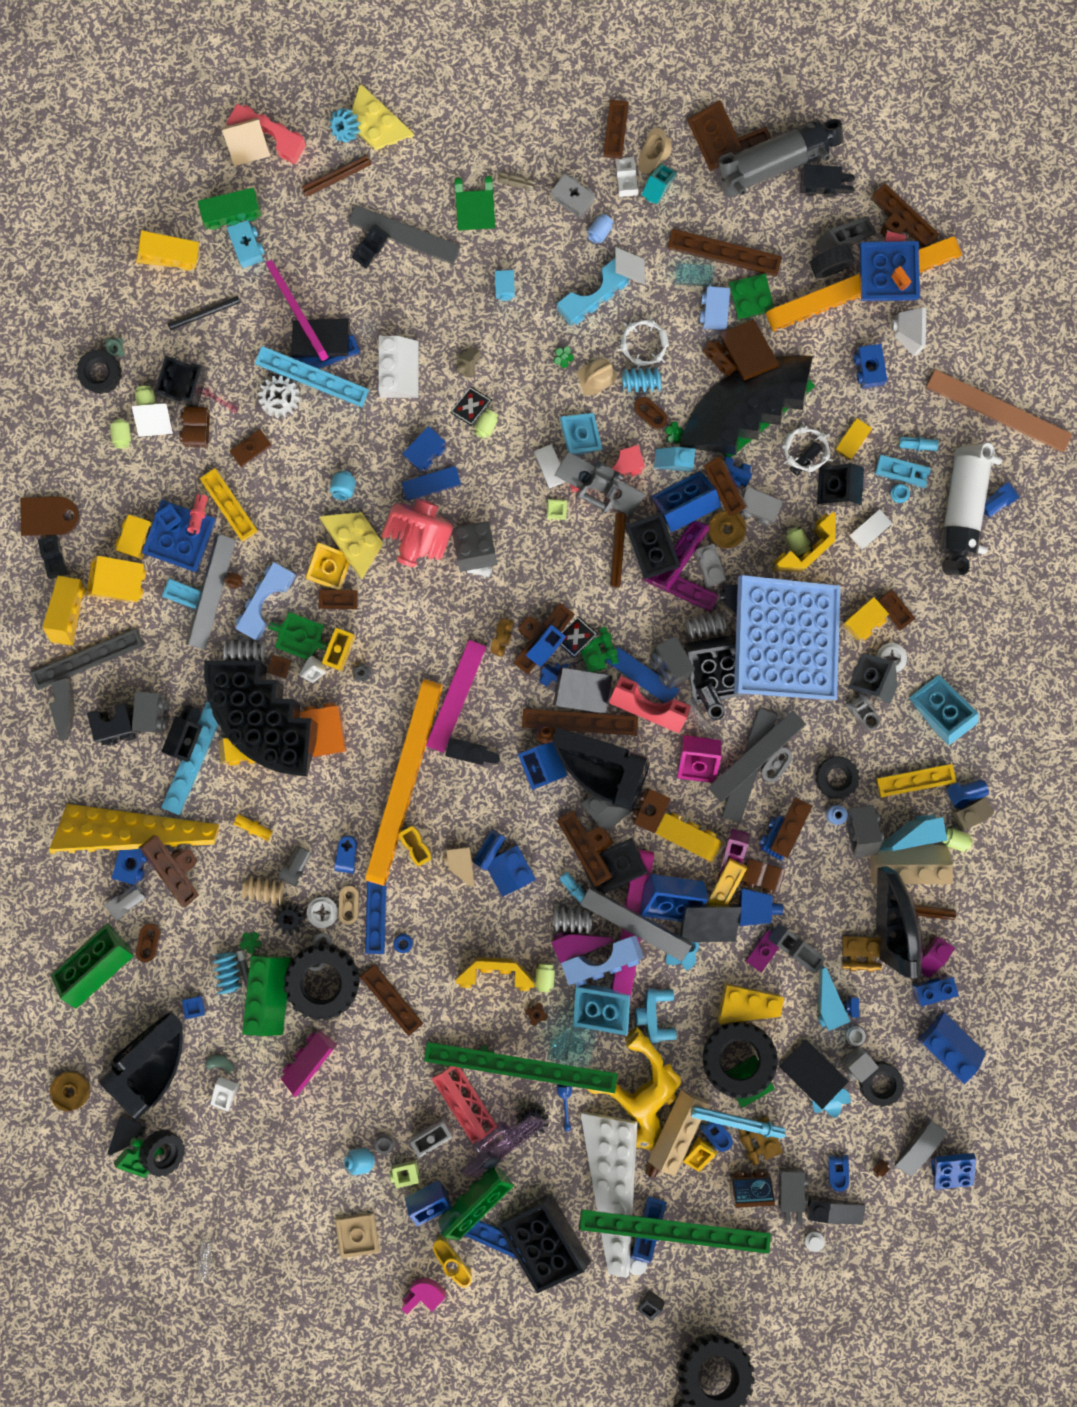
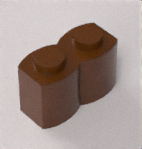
(195, 427)
(763, 875)

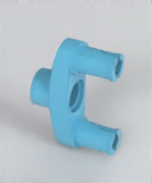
(648, 1017)

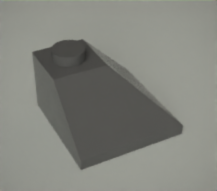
(875, 678)
(603, 813)

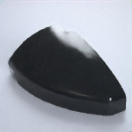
(602, 767)

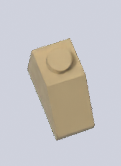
(460, 863)

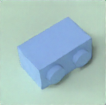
(715, 308)

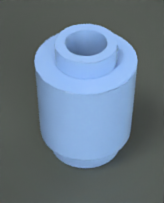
(600, 228)
(830, 814)

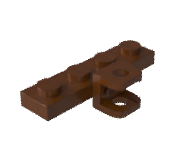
(903, 217)
(558, 618)
(587, 846)
(172, 868)

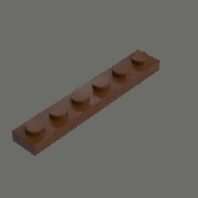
(724, 252)
(581, 722)

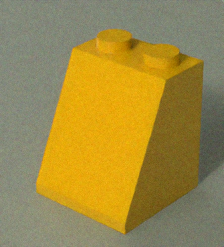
(115, 579)

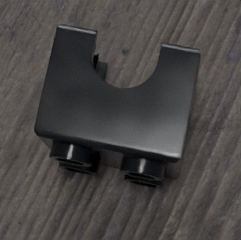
(181, 382)
(119, 728)

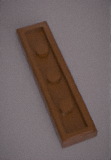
(391, 999)

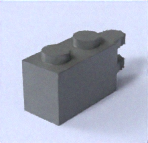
(792, 1193)

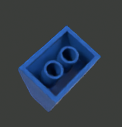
(686, 501)
(667, 895)
(953, 1048)

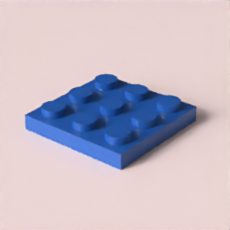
(878, 263)
(178, 544)

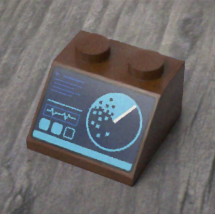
(751, 1189)

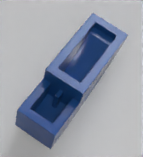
(644, 1248)

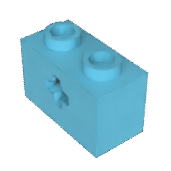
(239, 235)

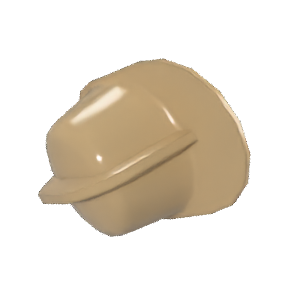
(656, 149)
(596, 376)

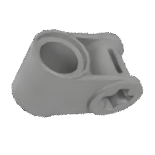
(863, 711)

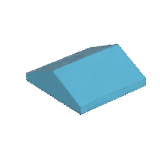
(581, 433)

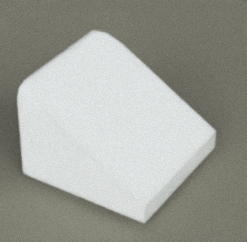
(312, 669)

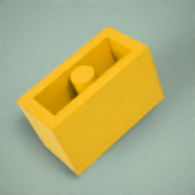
(133, 536)
(865, 619)
(338, 649)

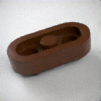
(650, 413)
(146, 941)

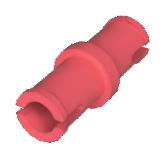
(197, 513)

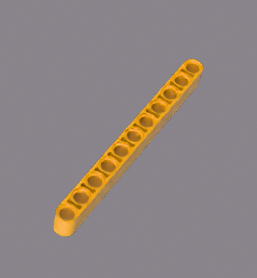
(850, 288)
(404, 782)

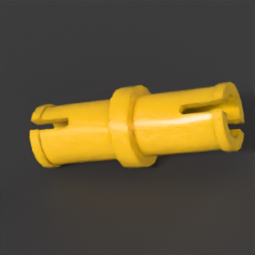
(253, 827)

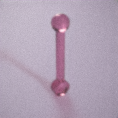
(207, 393)

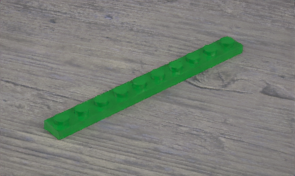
(521, 1067)
(674, 1231)

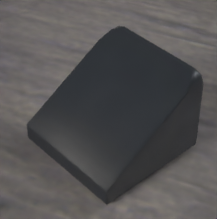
(651, 1305)

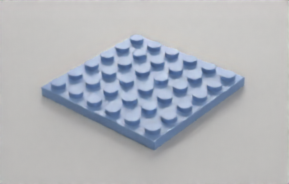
(787, 638)

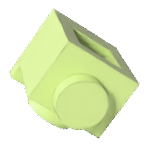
(413, 1174)

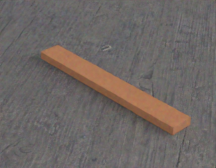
(999, 410)

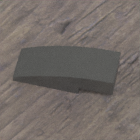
(63, 707)
(796, 948)
(921, 1147)

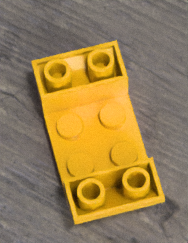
(826, 531)
(468, 976)

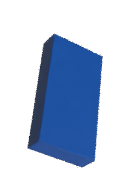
(488, 849)

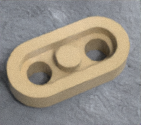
(348, 905)

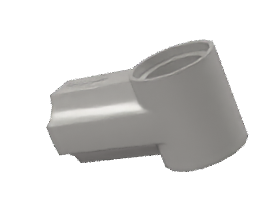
(122, 904)

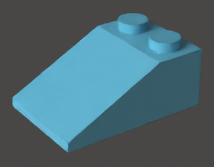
(944, 710)
(918, 832)
(601, 1009)

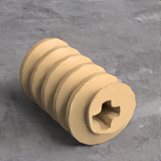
(263, 890)

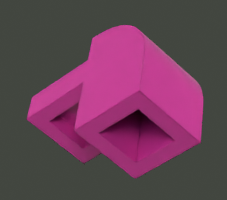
(424, 1290)

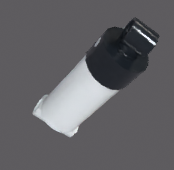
(966, 506)

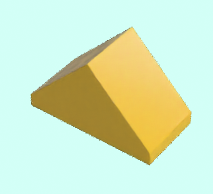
(700, 1154)

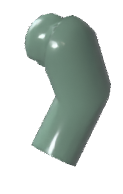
(219, 1061)

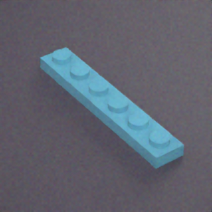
(312, 376)
(189, 770)

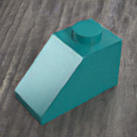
(658, 183)

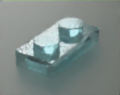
(695, 275)

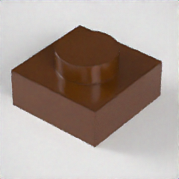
(279, 666)

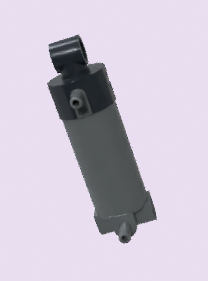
(778, 155)

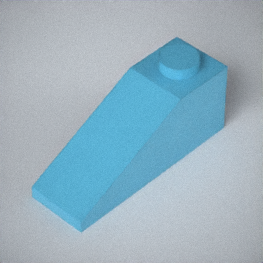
(829, 1004)

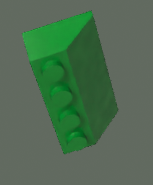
(91, 966)
(266, 996)
(475, 1203)

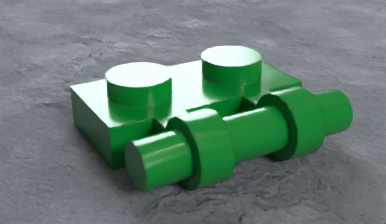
(592, 653)
(129, 1159)

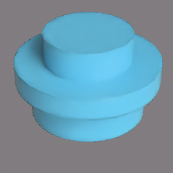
(900, 493)

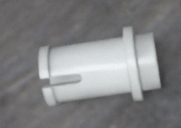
(485, 572)

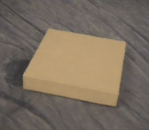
(246, 141)
(357, 1235)

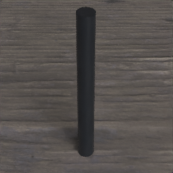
(203, 313)

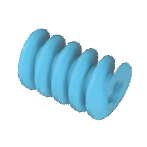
(641, 379)
(227, 972)

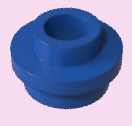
(398, 947)

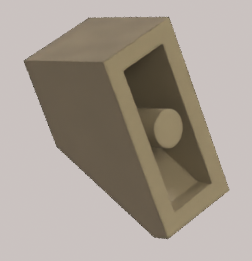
(972, 813)

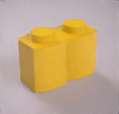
(418, 851)

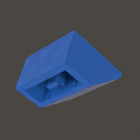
(542, 765)

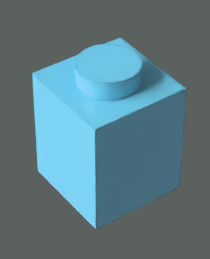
(504, 285)

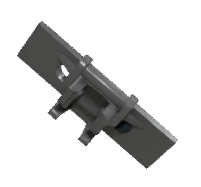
(604, 479)

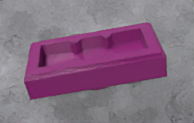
(762, 952)

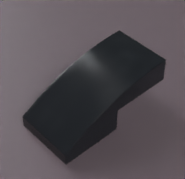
(371, 246)
(53, 557)

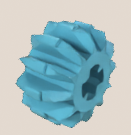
(344, 125)

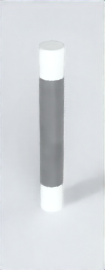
(243, 966)

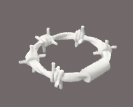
(663, 338)
(803, 429)

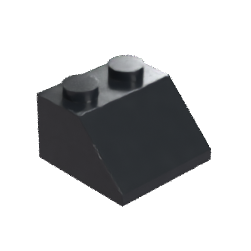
(840, 485)

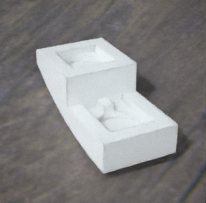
(626, 176)
(549, 464)
(870, 529)

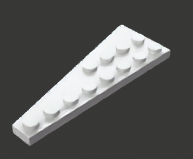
(612, 1167)

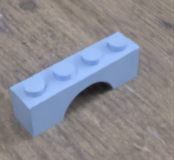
(276, 580)
(624, 953)

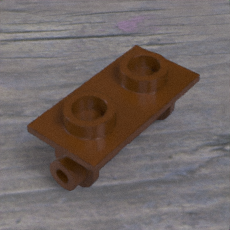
(715, 352)

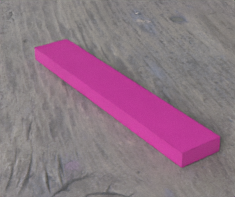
(296, 310)
(456, 696)

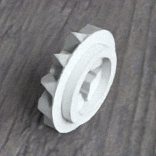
(897, 651)
(315, 918)

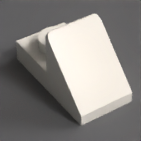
(224, 1093)

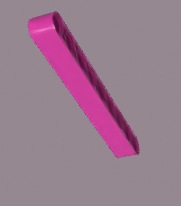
(624, 979)

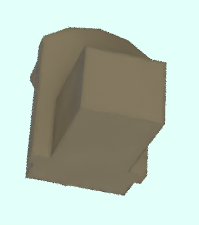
(467, 361)

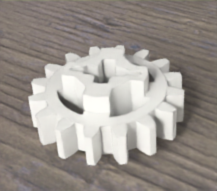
(273, 401)

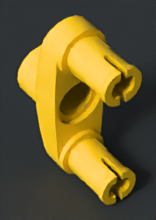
(445, 1253)

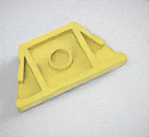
(378, 124)
(354, 538)

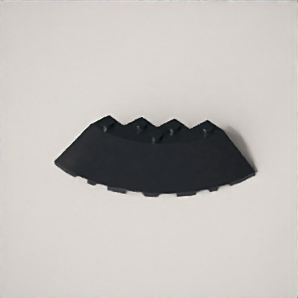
(739, 407)
(258, 717)

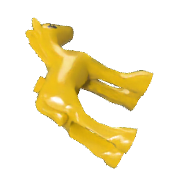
(650, 1096)

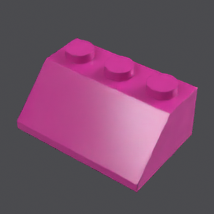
(307, 1062)

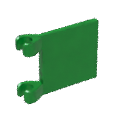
(475, 208)

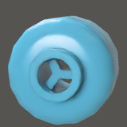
(342, 485)
(359, 1161)

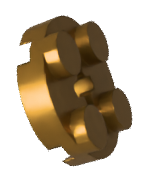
(716, 527)
(502, 637)
(59, 1094)

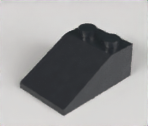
(652, 546)

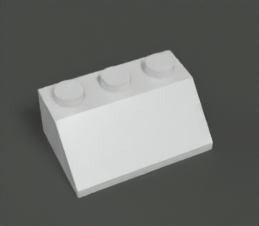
(398, 367)

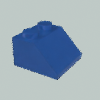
(510, 871)

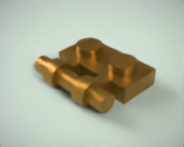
(863, 947)
(768, 1146)

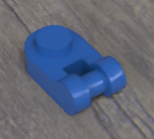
(721, 1140)
(838, 1178)

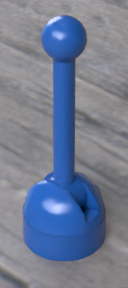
(565, 1092)

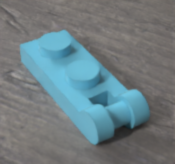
(902, 471)

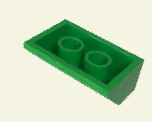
(230, 208)

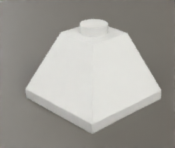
(911, 329)

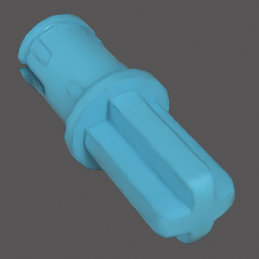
(918, 443)
(574, 888)

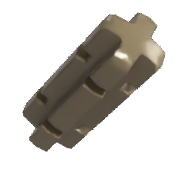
(517, 181)

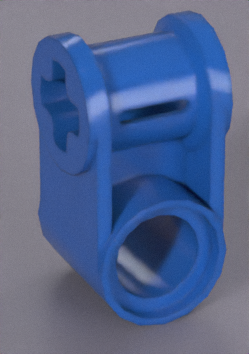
(346, 858)

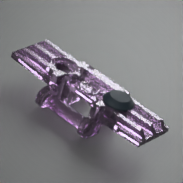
(492, 1153)

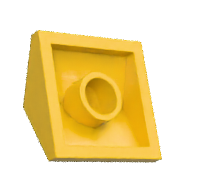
(327, 567)

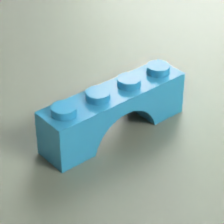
(575, 307)

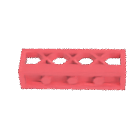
(461, 1106)

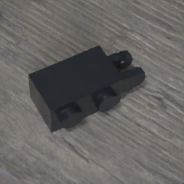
(825, 180)
(183, 734)
(470, 752)

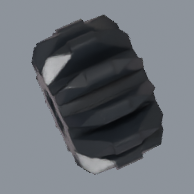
(289, 911)
(533, 1112)

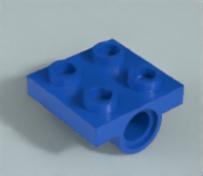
(953, 1171)

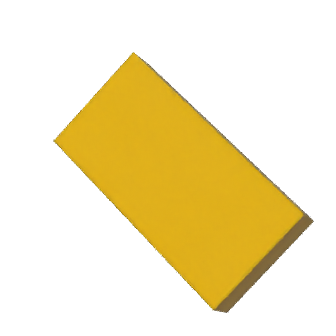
(853, 439)

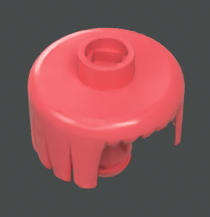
(419, 530)

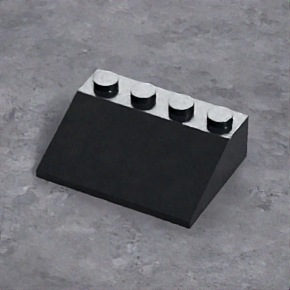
(715, 663)
(545, 1243)

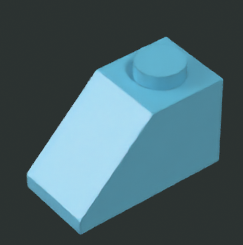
(675, 459)

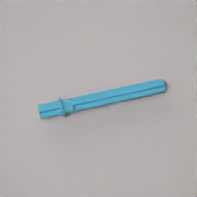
(766, 1128)

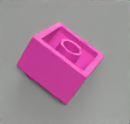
(699, 759)

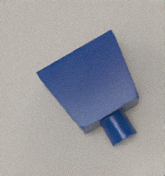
(757, 907)

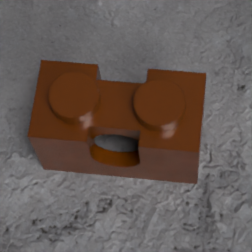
(660, 804)

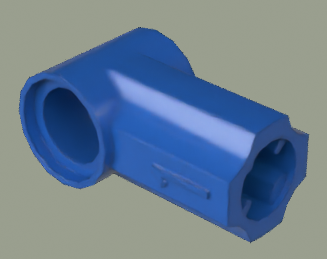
(1003, 497)
(963, 794)

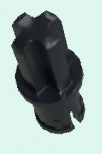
(806, 457)

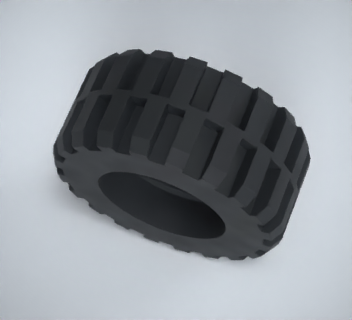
(307, 1004)
(766, 1053)
(697, 1354)

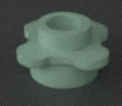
(110, 346)

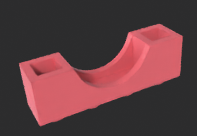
(288, 144)
(629, 462)
(669, 714)

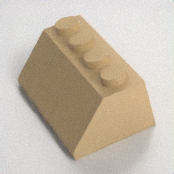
(916, 864)
(677, 1134)

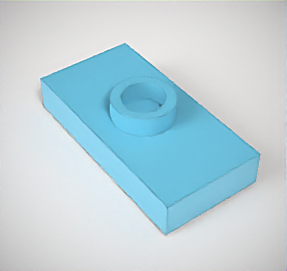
(181, 593)

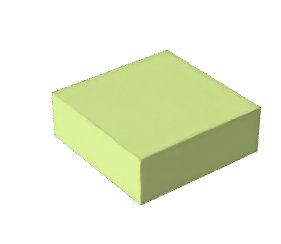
(557, 509)

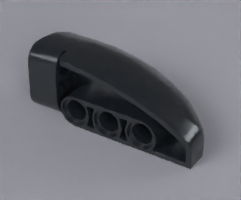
(898, 925)
(145, 1066)

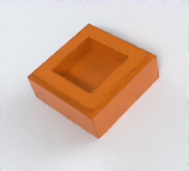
(901, 278)

